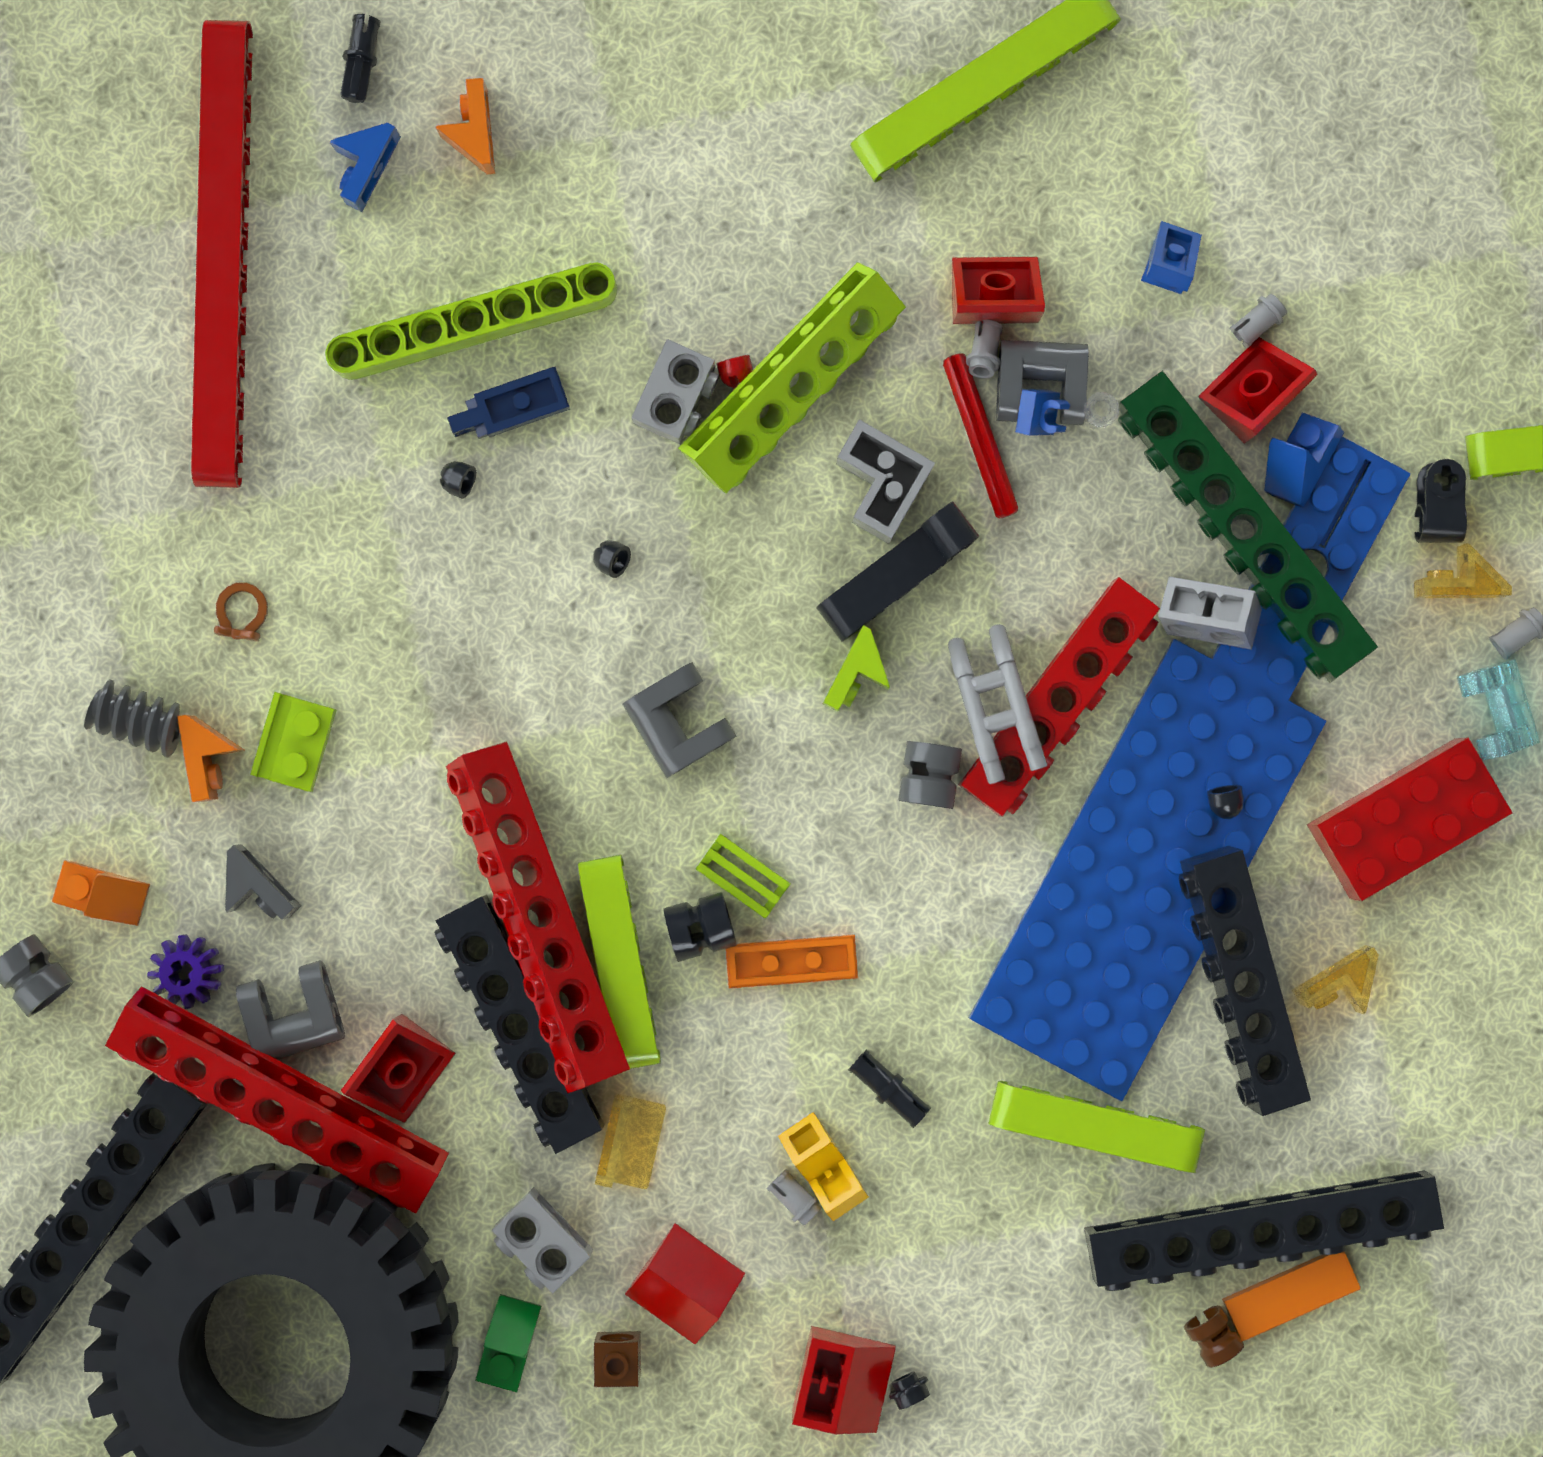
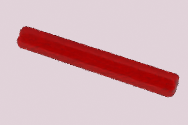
(980, 436)

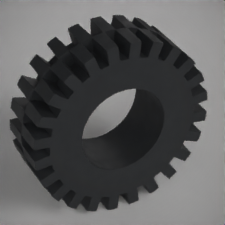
(291, 1228)

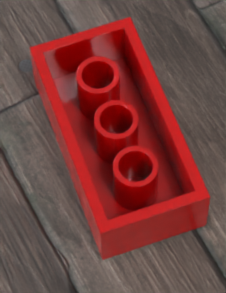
(1409, 818)

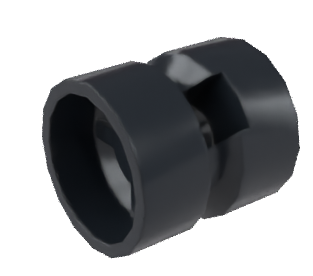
(715, 924)

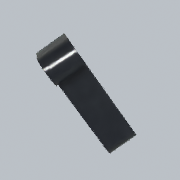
(898, 571)

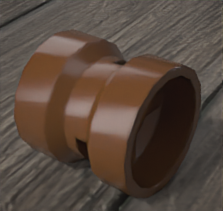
(1214, 1337)

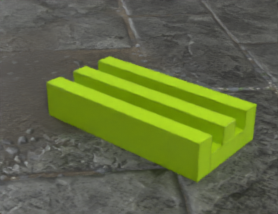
(773, 897)

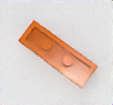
(792, 961)
(1290, 1294)

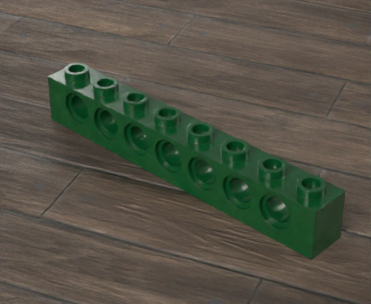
(1161, 399)

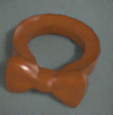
(225, 627)

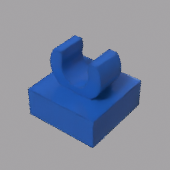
(1039, 412)

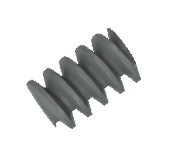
(134, 719)

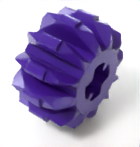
(200, 976)

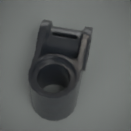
(1441, 507)

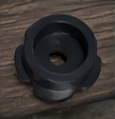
(909, 1390)

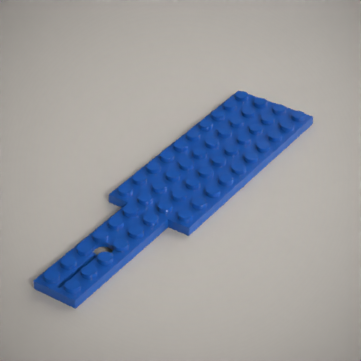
(1109, 922)

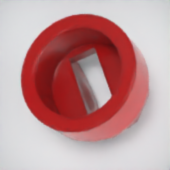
(734, 369)

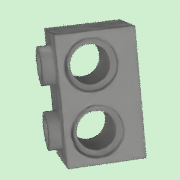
(664, 390)
(1210, 612)
(551, 1233)

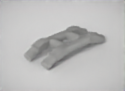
(1017, 716)

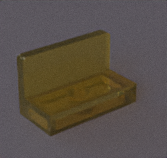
(630, 1142)

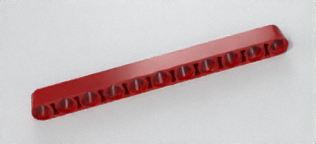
(219, 253)

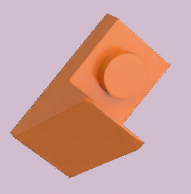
(474, 137)
(199, 745)
(100, 893)

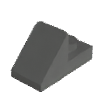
(248, 876)

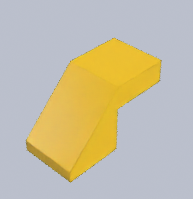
(823, 1166)

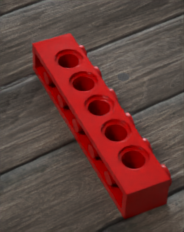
(1117, 603)

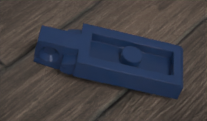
(512, 405)

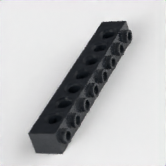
(101, 1214)
(1417, 1217)

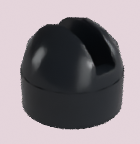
(458, 478)
(606, 555)
(1226, 801)

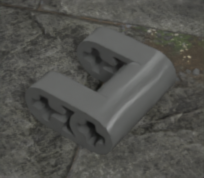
(1042, 362)
(661, 729)
(298, 1031)

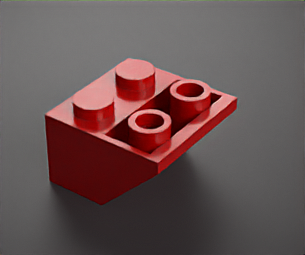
(842, 1383)

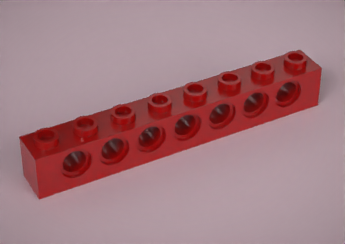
(543, 894)
(267, 1080)

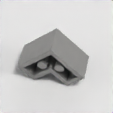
(892, 471)

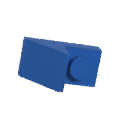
(371, 151)
(1172, 258)
(1300, 461)

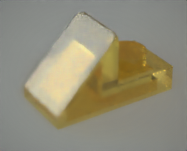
(1474, 579)
(1351, 974)

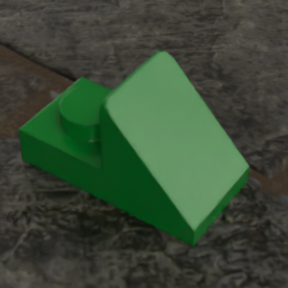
(508, 1343)

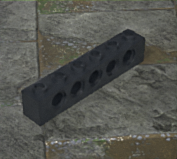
(481, 920)
(1284, 1080)

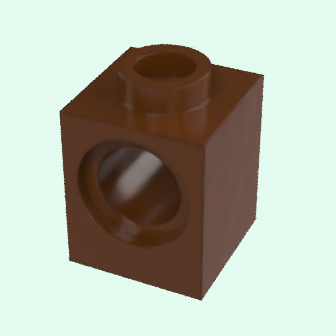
(617, 1359)

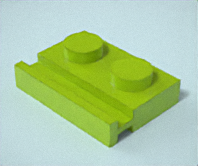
(293, 742)

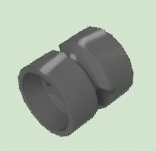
(930, 774)
(32, 976)

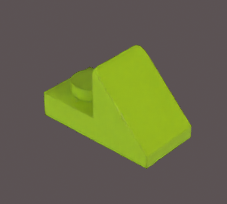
(861, 660)

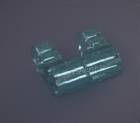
(1507, 706)

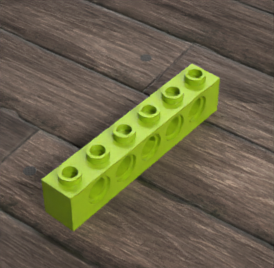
(769, 382)

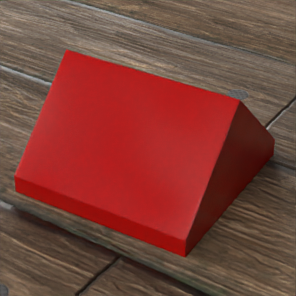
(996, 290)
(1256, 388)
(398, 1069)
(685, 1284)

